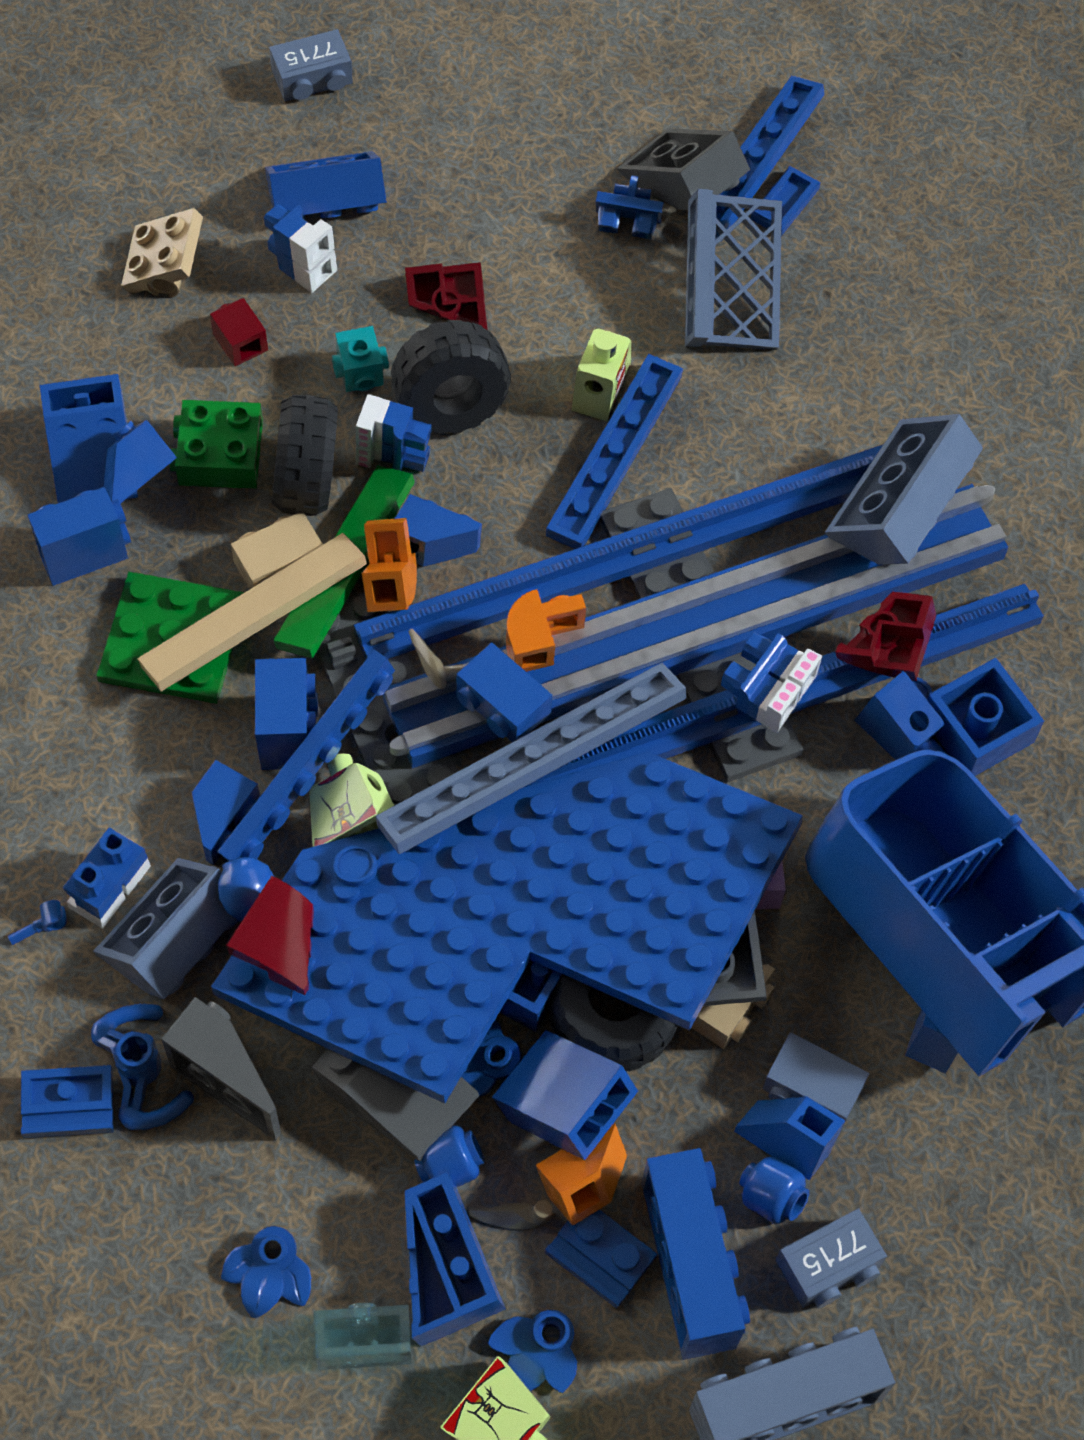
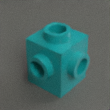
(359, 359)

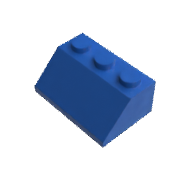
(328, 184)

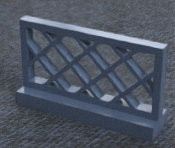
(702, 264)

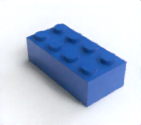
(693, 1253)

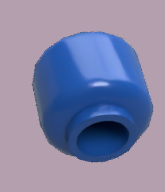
(453, 1153)
(774, 1190)

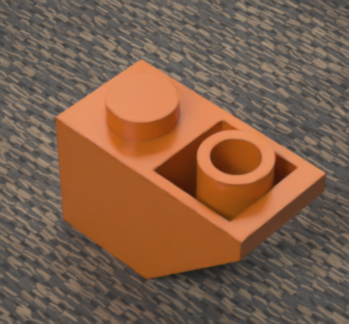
(582, 1185)

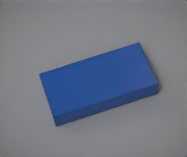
(794, 191)

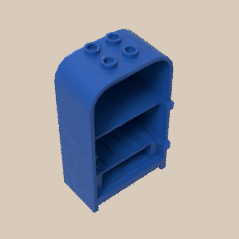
(954, 903)

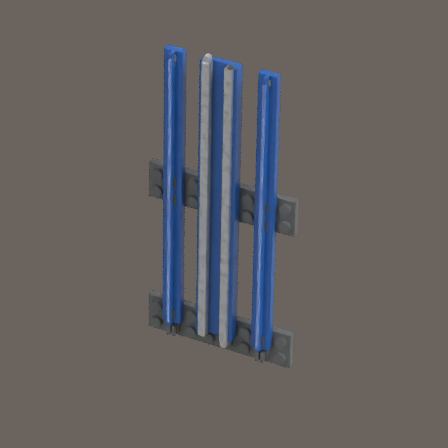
(681, 618)

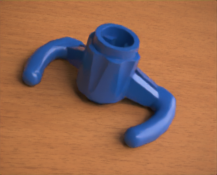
(137, 1065)

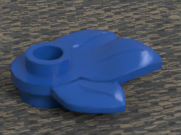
(482, 1071)
(267, 1278)
(534, 1357)

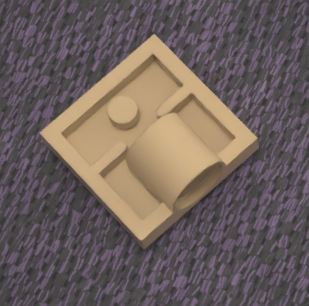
(162, 253)

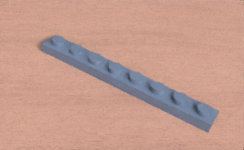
(530, 758)

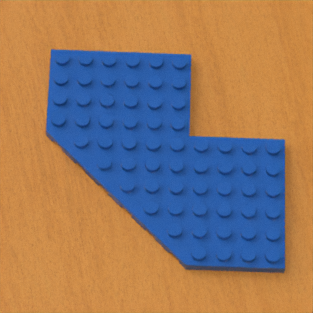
(603, 874)

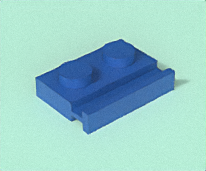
(67, 1101)
(602, 1256)

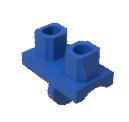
(629, 203)

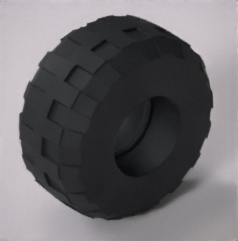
(451, 375)
(304, 455)
(624, 1042)

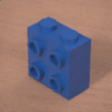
(80, 535)

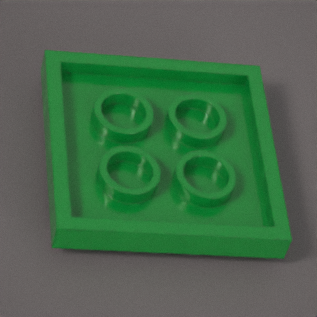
(150, 614)

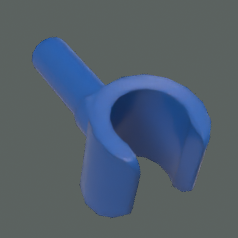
(52, 918)

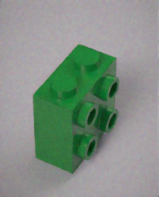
(217, 444)

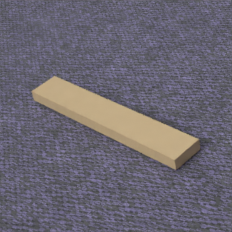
(251, 611)

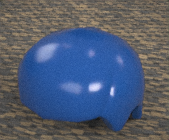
(241, 885)

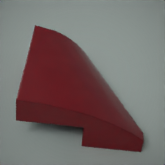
(439, 291)
(893, 636)
(277, 935)

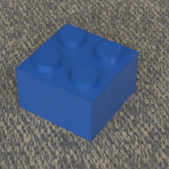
(283, 708)
(984, 717)

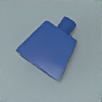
(901, 719)

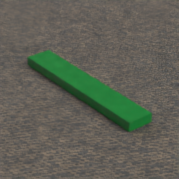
(311, 621)

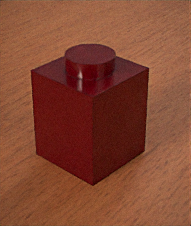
(239, 331)

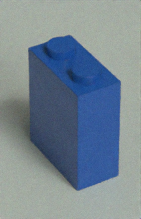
(565, 1094)

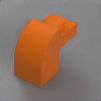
(392, 567)
(533, 624)

